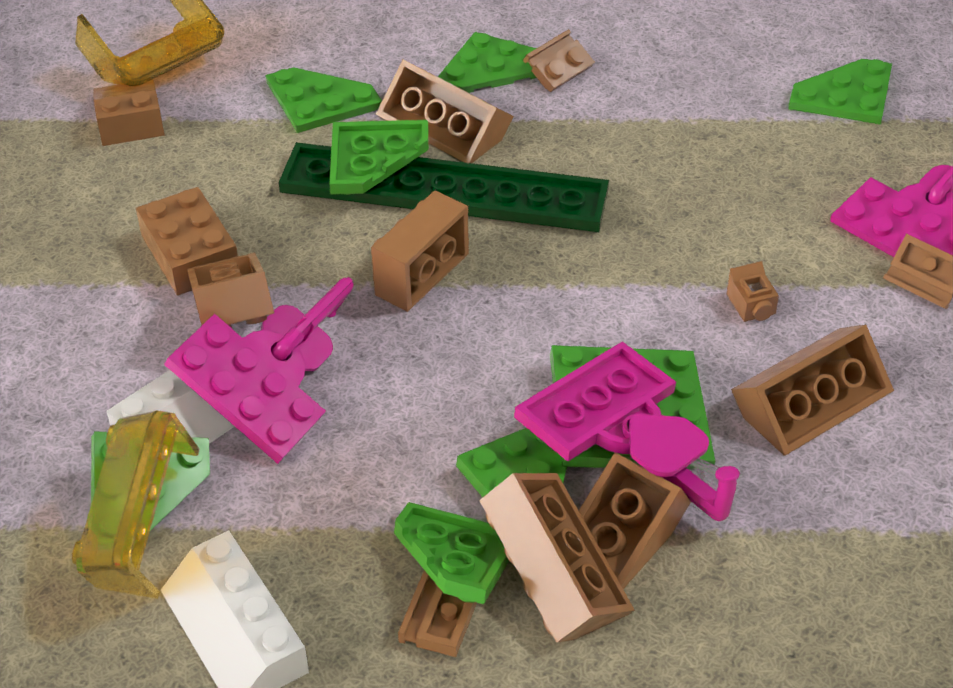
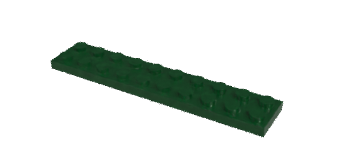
(485, 189)

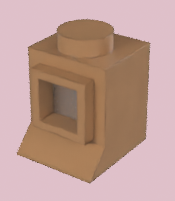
(752, 292)

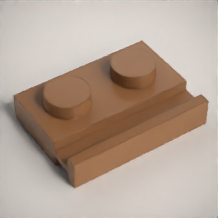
(558, 61)
(923, 271)
(435, 619)

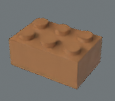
(183, 235)
(420, 250)
(232, 290)

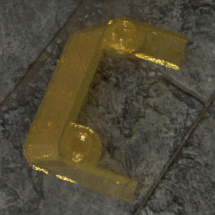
(190, 39)
(127, 501)

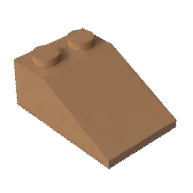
(127, 113)
(631, 515)

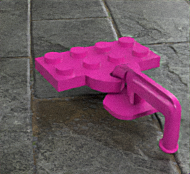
(886, 215)
(258, 376)
(615, 407)

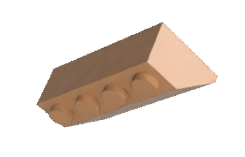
(456, 119)
(814, 388)
(555, 555)

